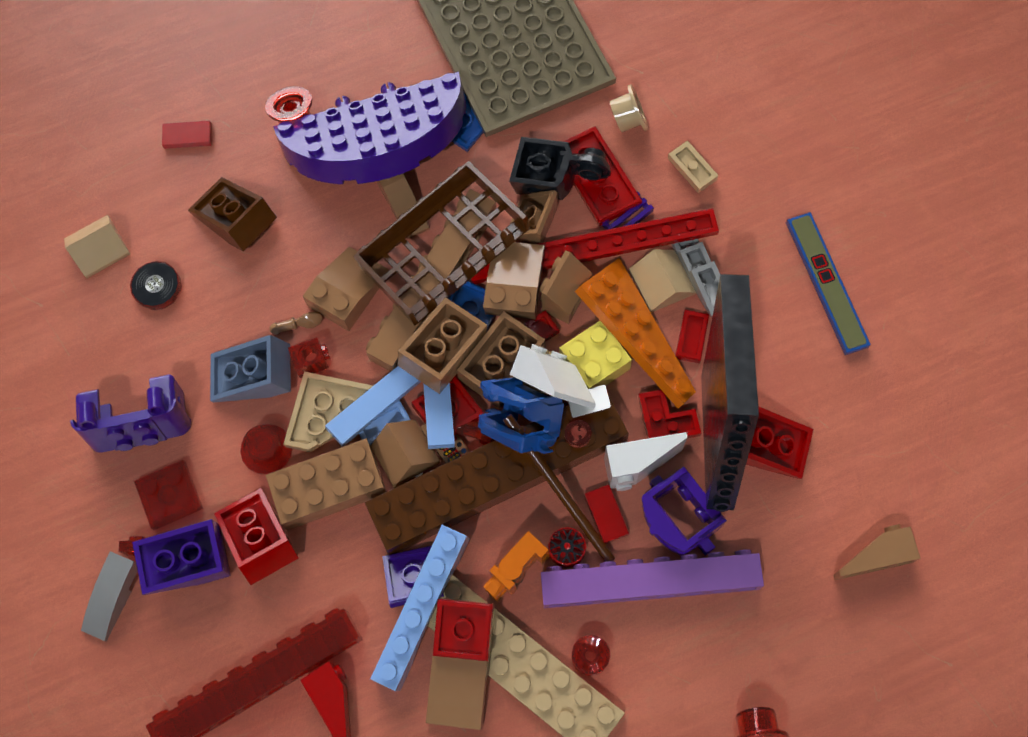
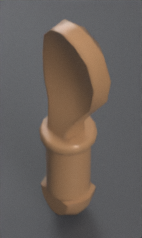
(307, 320)

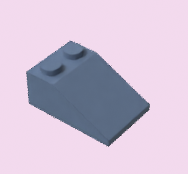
(251, 370)

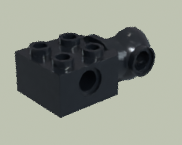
(552, 166)

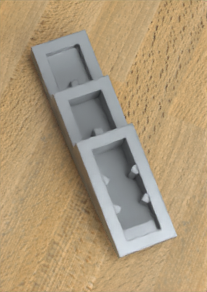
(700, 271)

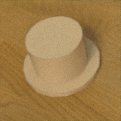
(628, 111)

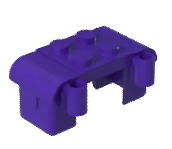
(159, 422)

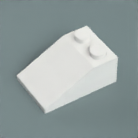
(551, 375)
(635, 460)

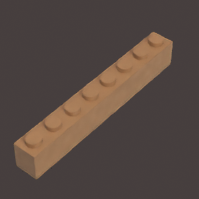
(446, 256)

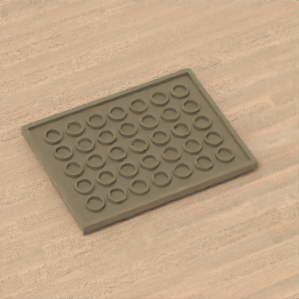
(517, 56)

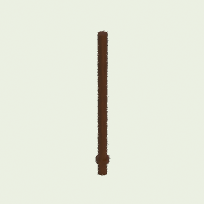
(563, 495)

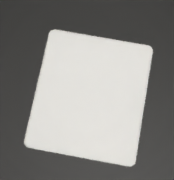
(600, 397)

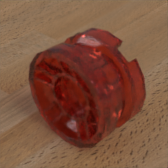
(598, 646)

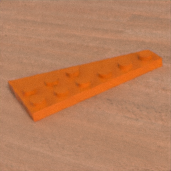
(625, 314)

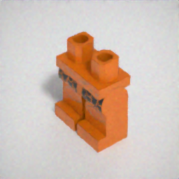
(514, 566)

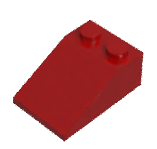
(779, 445)
(255, 536)

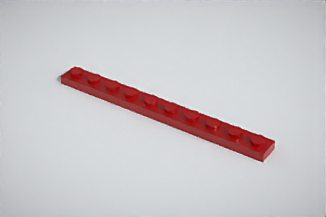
(627, 239)

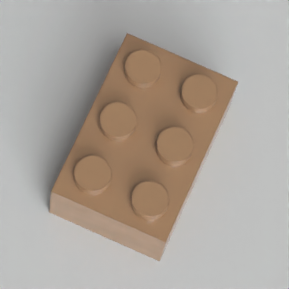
(441, 345)
(496, 353)

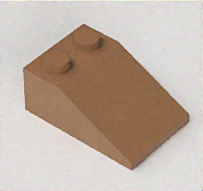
(515, 281)
(343, 290)

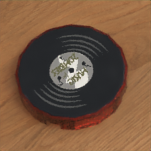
(155, 285)

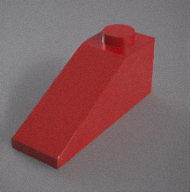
(330, 697)

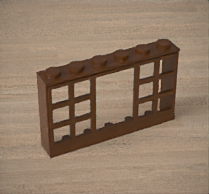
(417, 216)

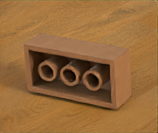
(326, 484)

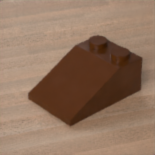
(233, 213)

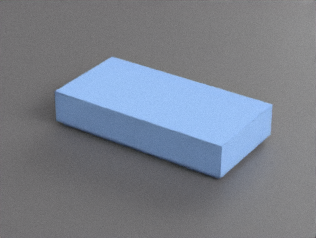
(393, 414)

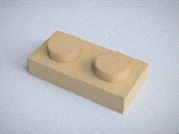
(692, 166)

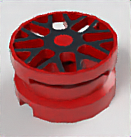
(567, 547)

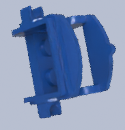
(526, 402)

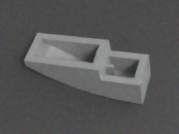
(109, 596)

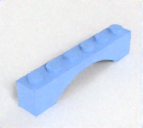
(410, 627)

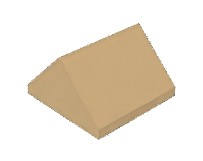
(96, 246)
(661, 279)

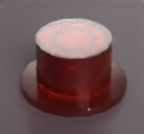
(289, 104)
(264, 449)
(758, 723)

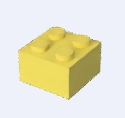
(597, 356)

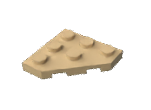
(316, 404)

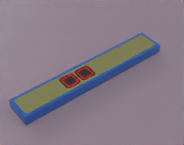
(828, 284)

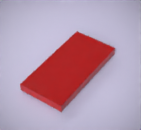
(608, 196)

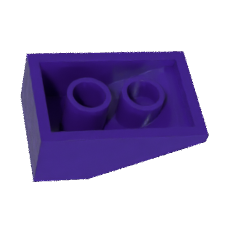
(181, 558)

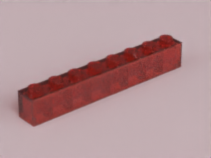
(259, 679)

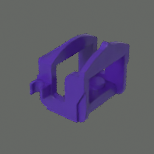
(662, 525)

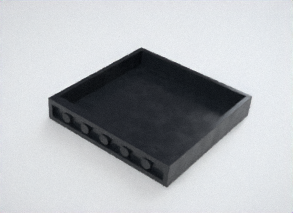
(729, 392)

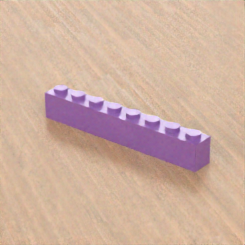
(651, 580)

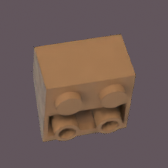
(559, 291)

